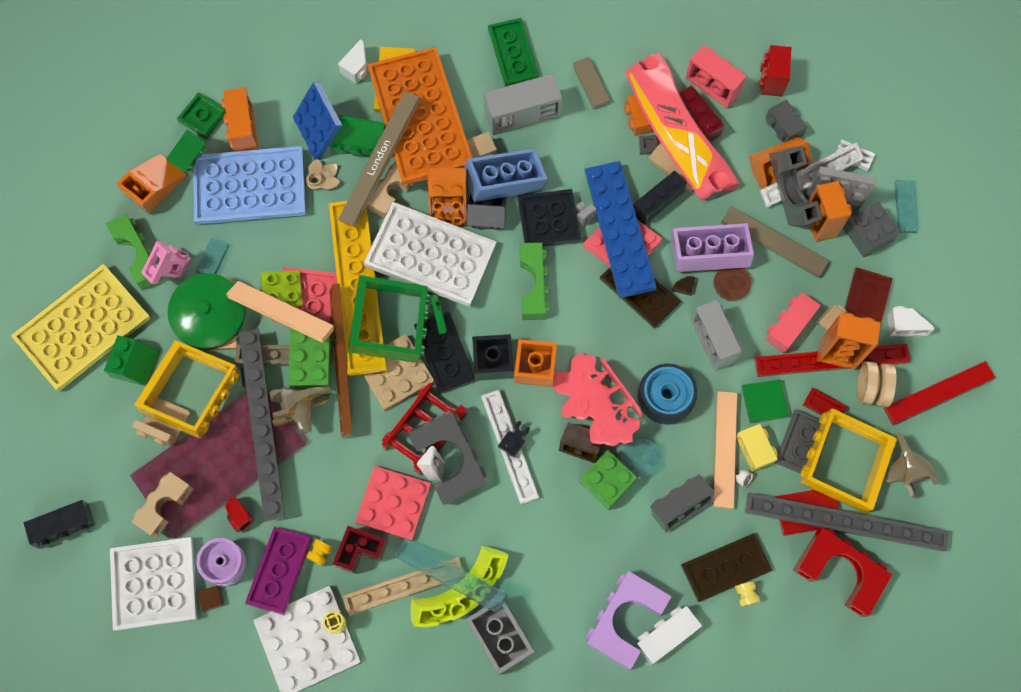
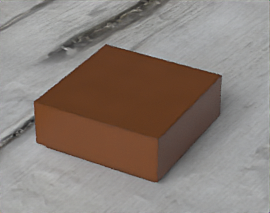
(210, 598)

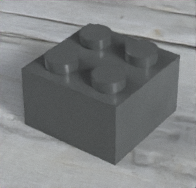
(871, 229)

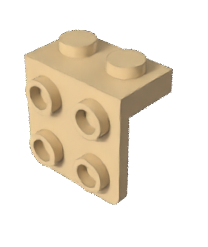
(158, 430)

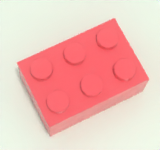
(715, 76)

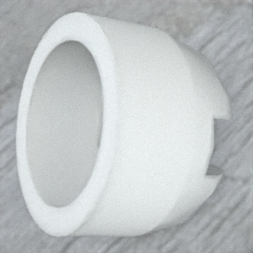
(744, 478)

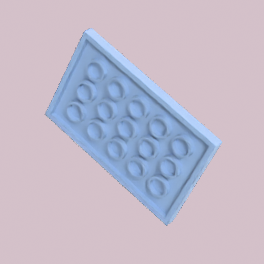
(249, 185)

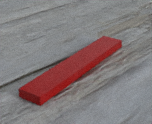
(939, 392)

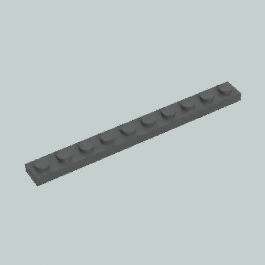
(262, 425)
(847, 522)

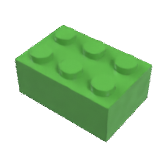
(309, 361)

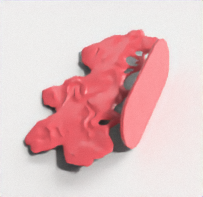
(592, 399)

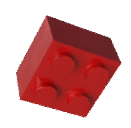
(775, 70)

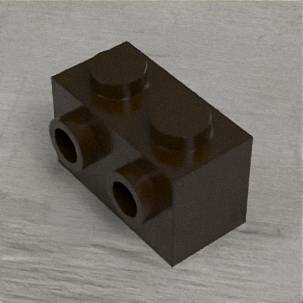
(577, 443)

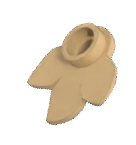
(324, 175)

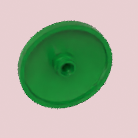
(203, 313)

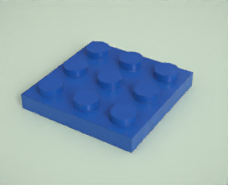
(317, 120)

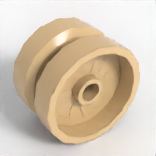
(876, 384)

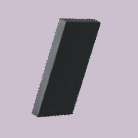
(446, 356)

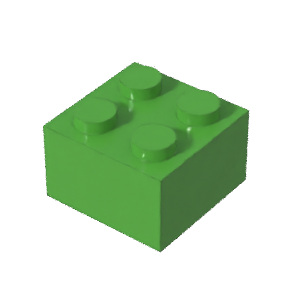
(607, 480)

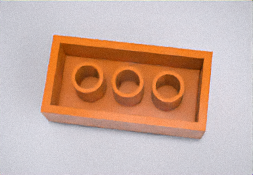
(848, 341)

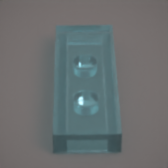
(906, 206)

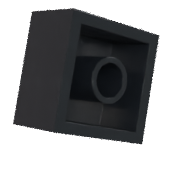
(493, 357)

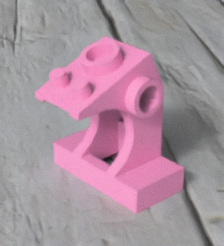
(172, 263)

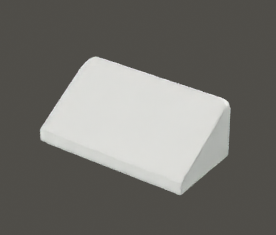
(432, 464)

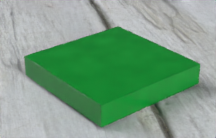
(202, 115)
(765, 401)

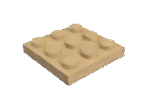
(400, 380)

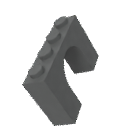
(796, 207)
(469, 474)

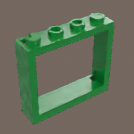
(382, 350)

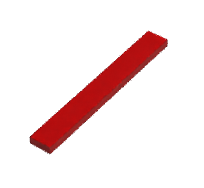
(808, 362)

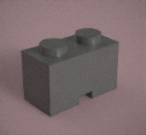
(784, 121)

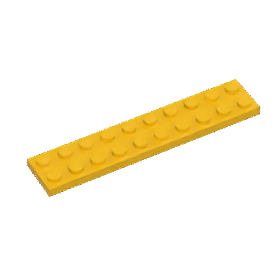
(350, 251)

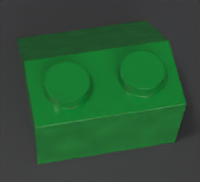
(186, 151)
(131, 361)

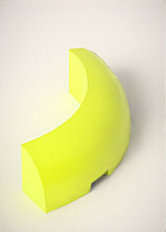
(452, 604)

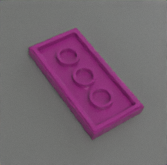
(279, 571)

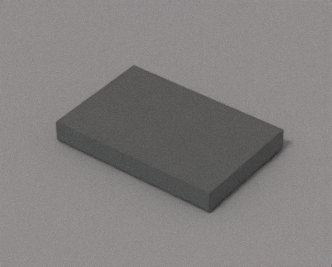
(798, 441)

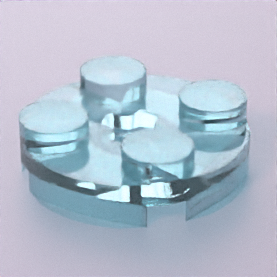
(640, 447)

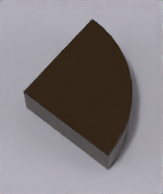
(684, 285)

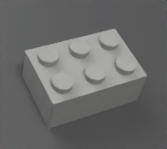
(716, 335)
(500, 638)

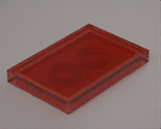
(868, 294)

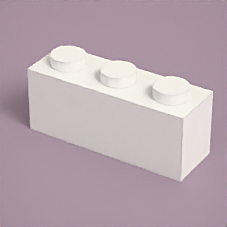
(667, 634)

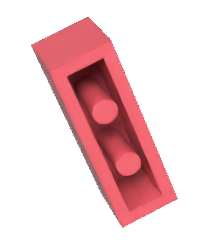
(792, 322)

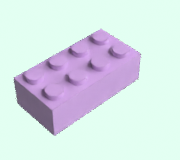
(711, 247)

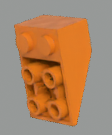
(150, 182)
(448, 195)

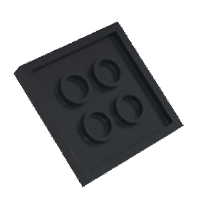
(549, 218)

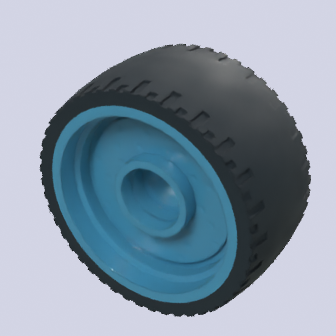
(677, 383)

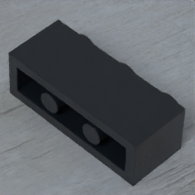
(659, 197)
(59, 524)

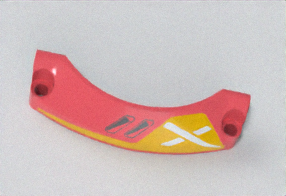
(677, 130)

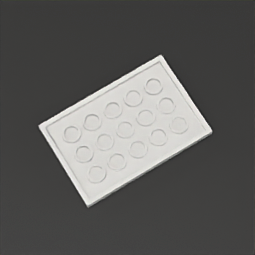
(430, 254)

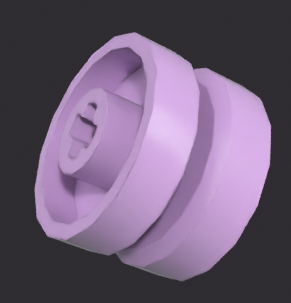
(213, 553)

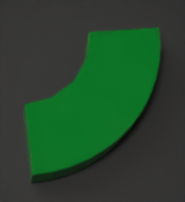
(438, 313)

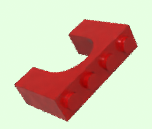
(871, 576)

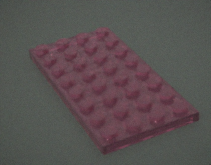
(213, 466)

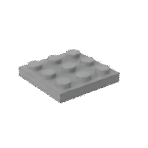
(856, 186)

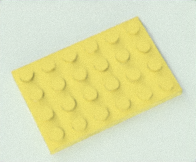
(80, 327)

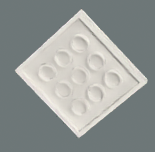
(153, 584)
(301, 647)

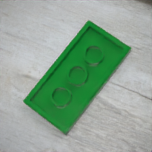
(513, 52)

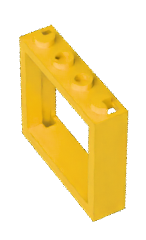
(162, 376)
(878, 470)

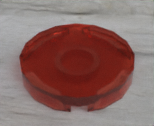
(732, 283)

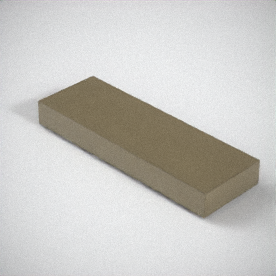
(591, 83)

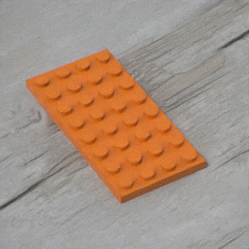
(435, 130)

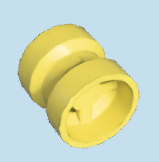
(747, 593)
(334, 625)

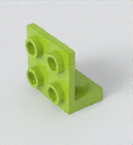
(283, 286)

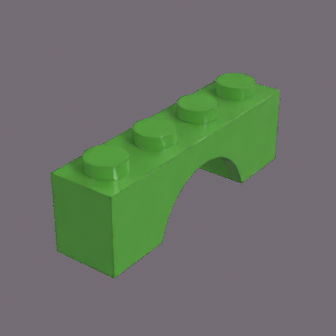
(124, 233)
(534, 302)

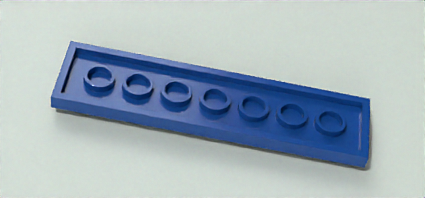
(620, 230)

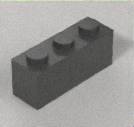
(682, 503)

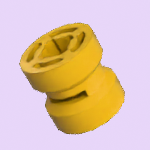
(319, 552)

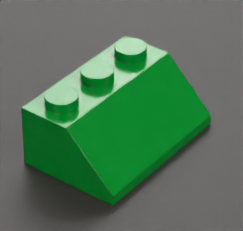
(357, 136)

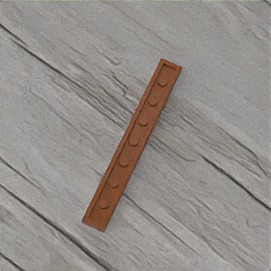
(340, 361)

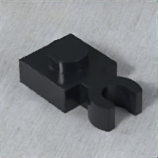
(512, 441)

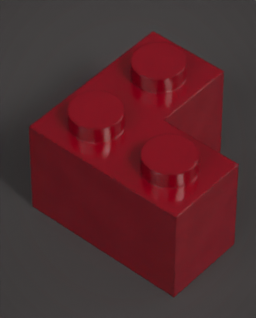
(354, 545)

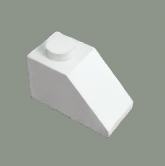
(354, 63)
(907, 322)

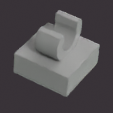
(584, 213)

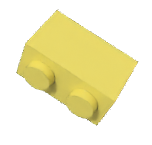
(756, 447)

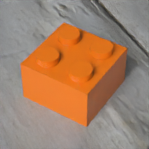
(535, 362)

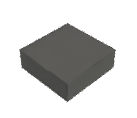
(647, 144)

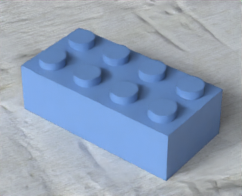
(504, 175)

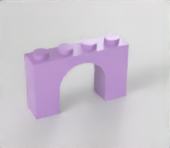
(630, 590)

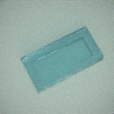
(212, 257)

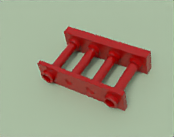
(390, 437)

